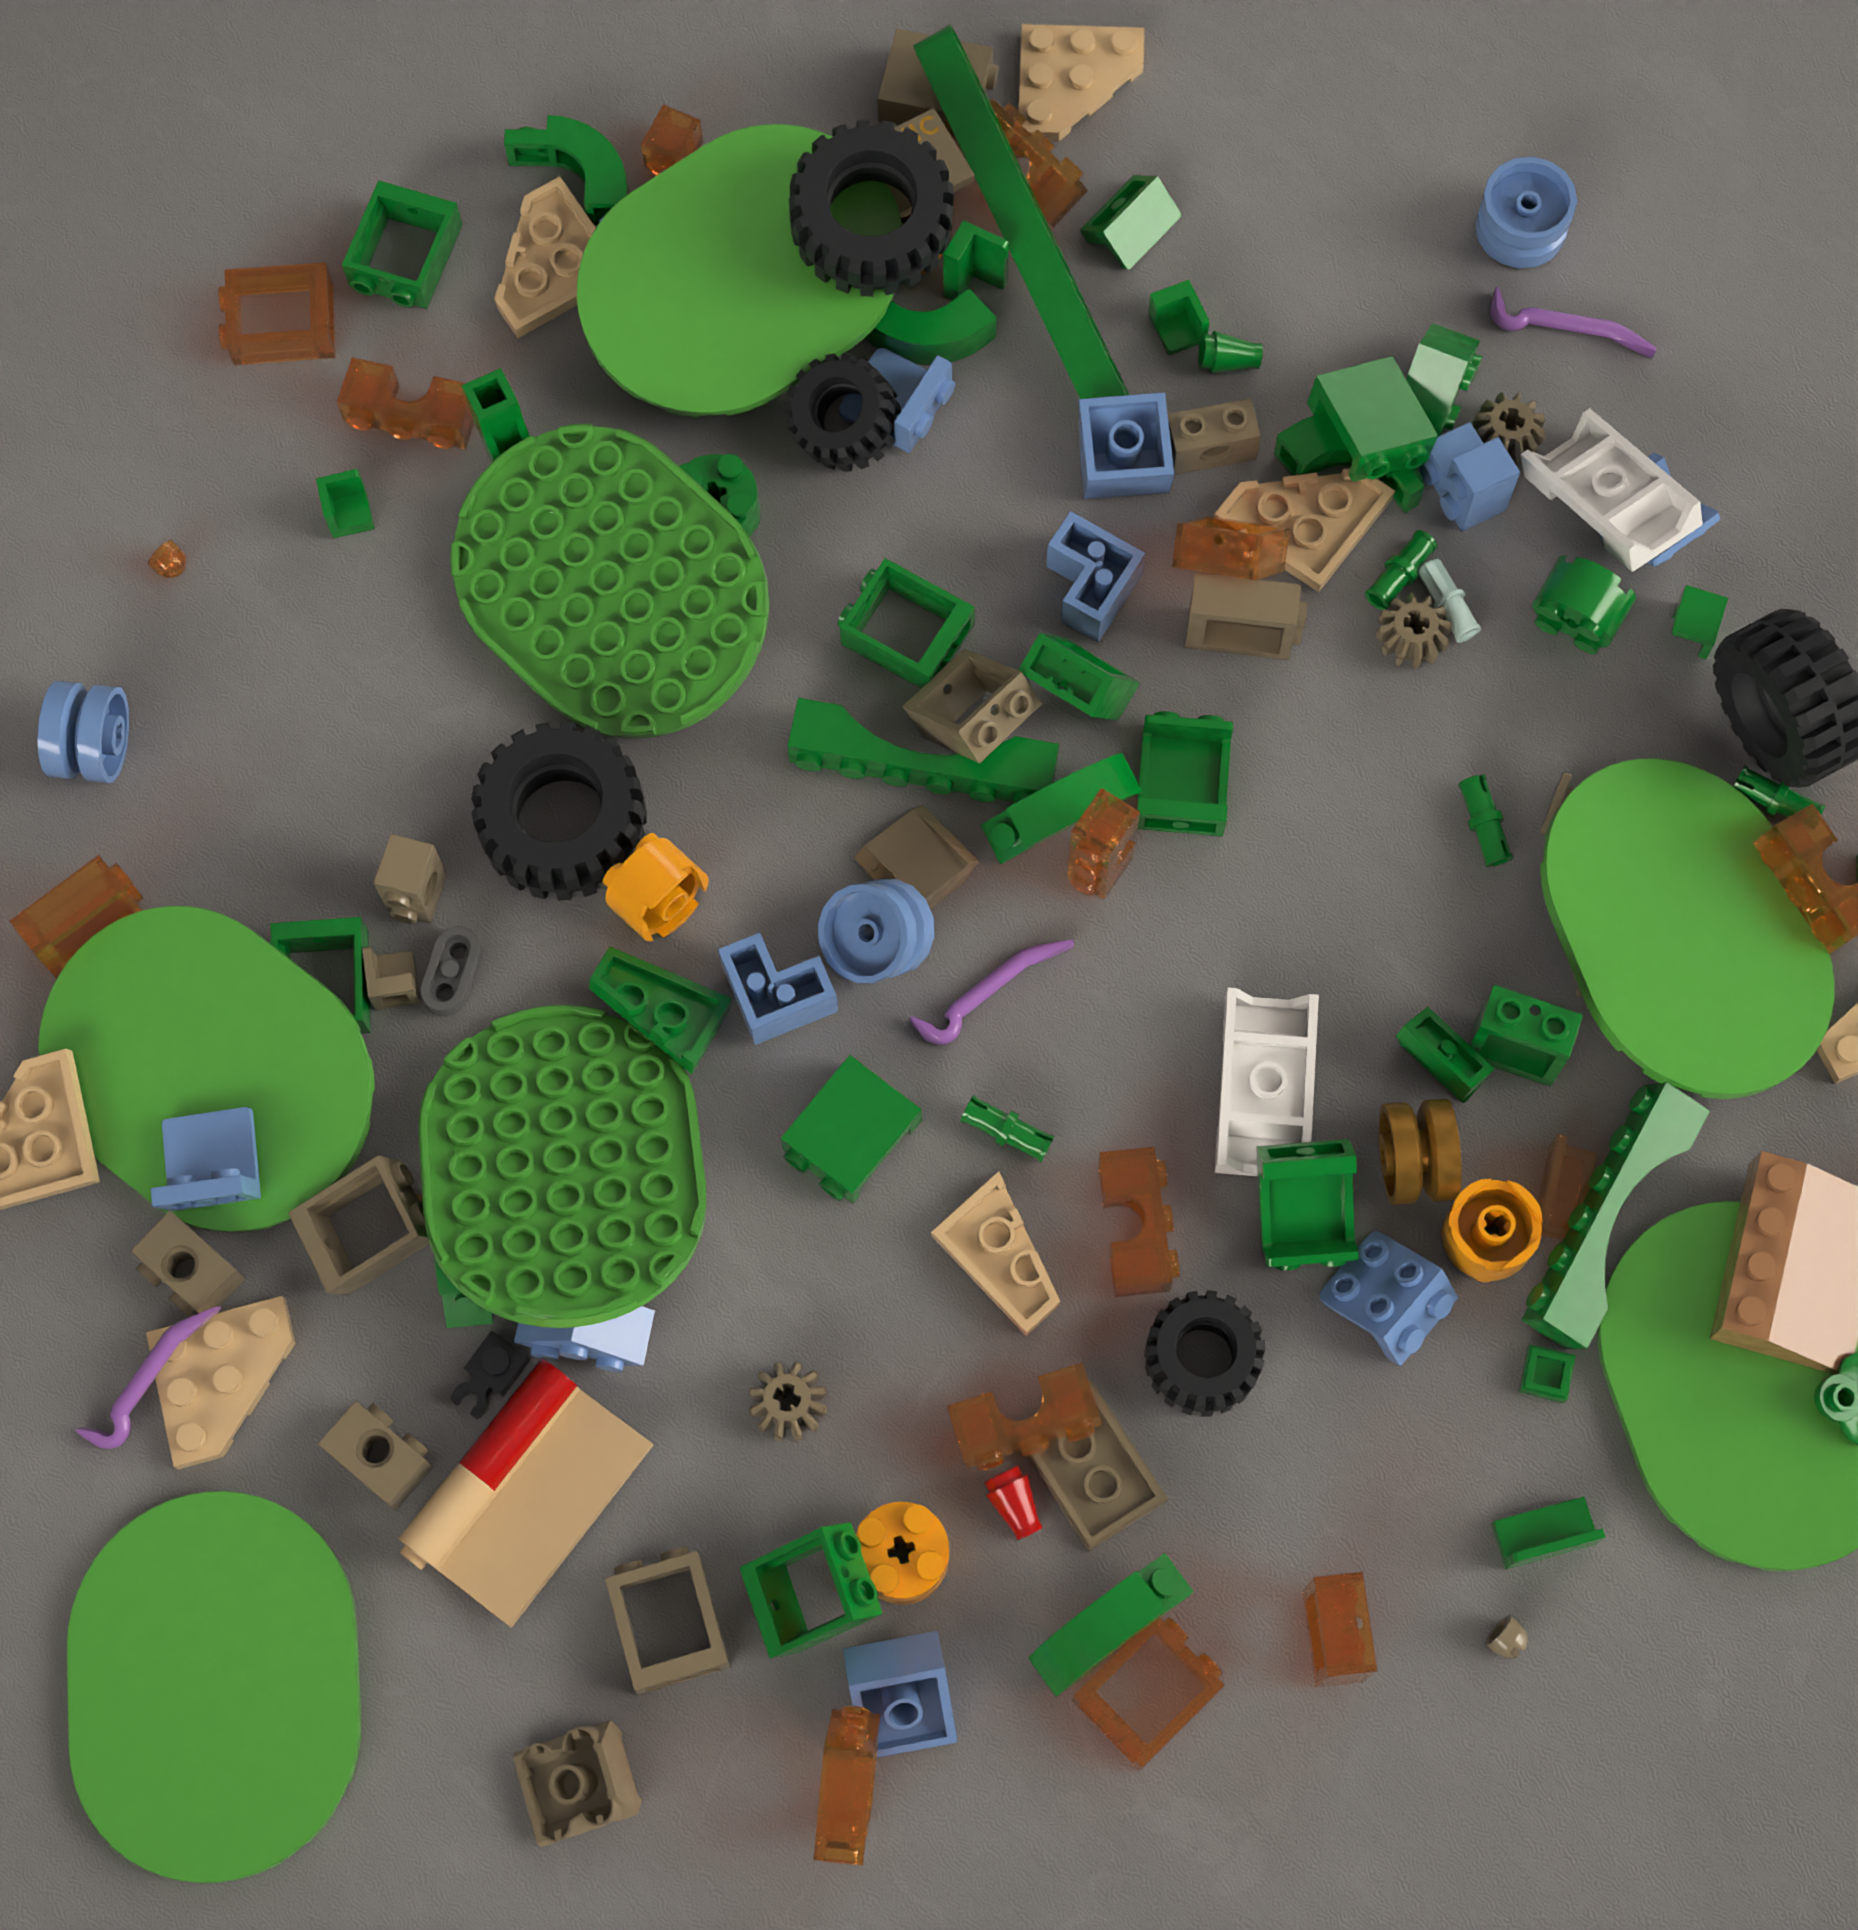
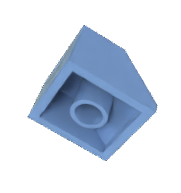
(1125, 445)
(909, 1689)

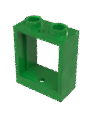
(411, 208)
(874, 587)
(1087, 679)
(326, 936)
(1523, 1042)
(769, 1582)

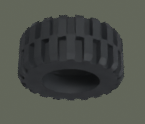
(879, 156)
(1789, 696)
(550, 758)

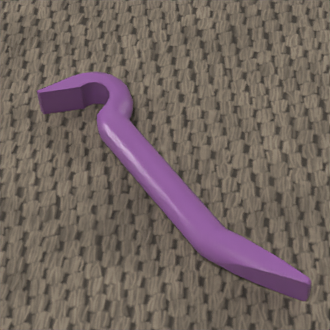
(1567, 322)
(985, 988)
(142, 1380)

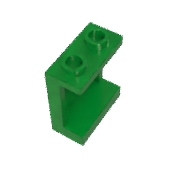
(1375, 417)
(1184, 774)
(849, 1129)
(1307, 1203)

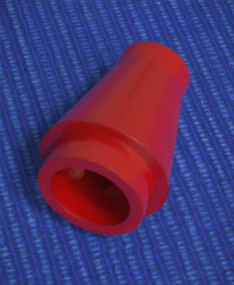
(1014, 1501)

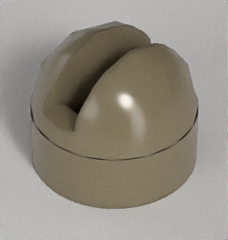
(1507, 1638)

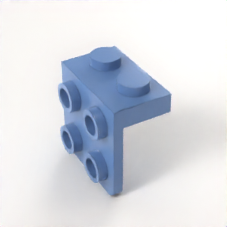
(917, 391)
(1390, 1295)

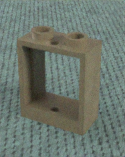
(1245, 616)
(968, 679)
(323, 1243)
(683, 1667)

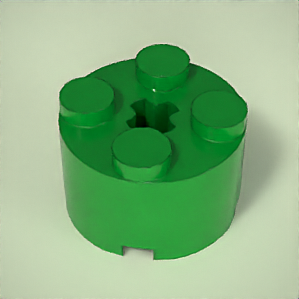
(730, 484)
(1582, 603)

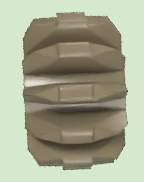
(1511, 414)
(1428, 628)
(771, 1407)

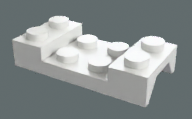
(1615, 491)
(1265, 1077)

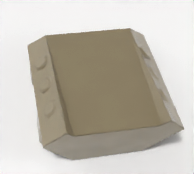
(920, 854)
(577, 1782)

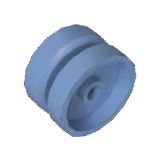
(1525, 212)
(83, 731)
(876, 930)

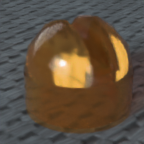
(168, 560)

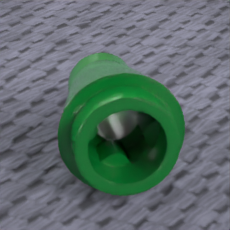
(1227, 353)

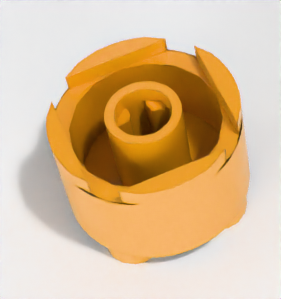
(654, 887)
(1490, 1204)
(916, 1529)

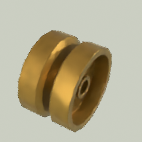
(1420, 1151)

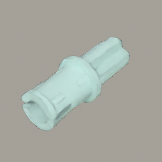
(1446, 594)

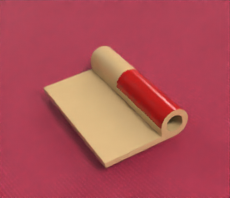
(524, 1493)

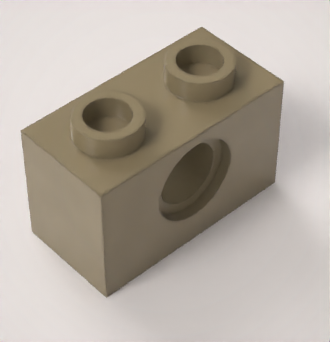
(1213, 436)
(410, 879)
(171, 1244)
(350, 1443)

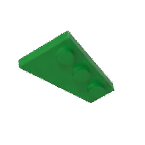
(661, 1005)

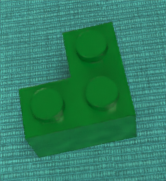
(1439, 370)

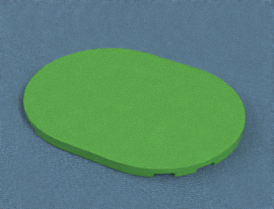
(700, 284)
(610, 581)
(1684, 929)
(205, 1017)
(561, 1167)
(1718, 1428)
(213, 1687)

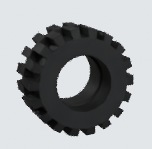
(820, 389)
(1213, 1315)

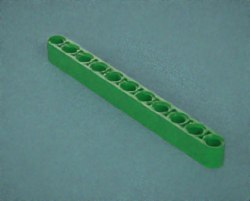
(1019, 216)

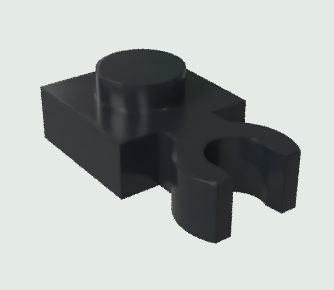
(493, 1368)

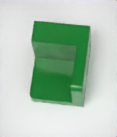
(1178, 317)
(345, 503)
(1699, 617)

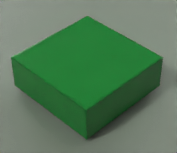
(1547, 1373)

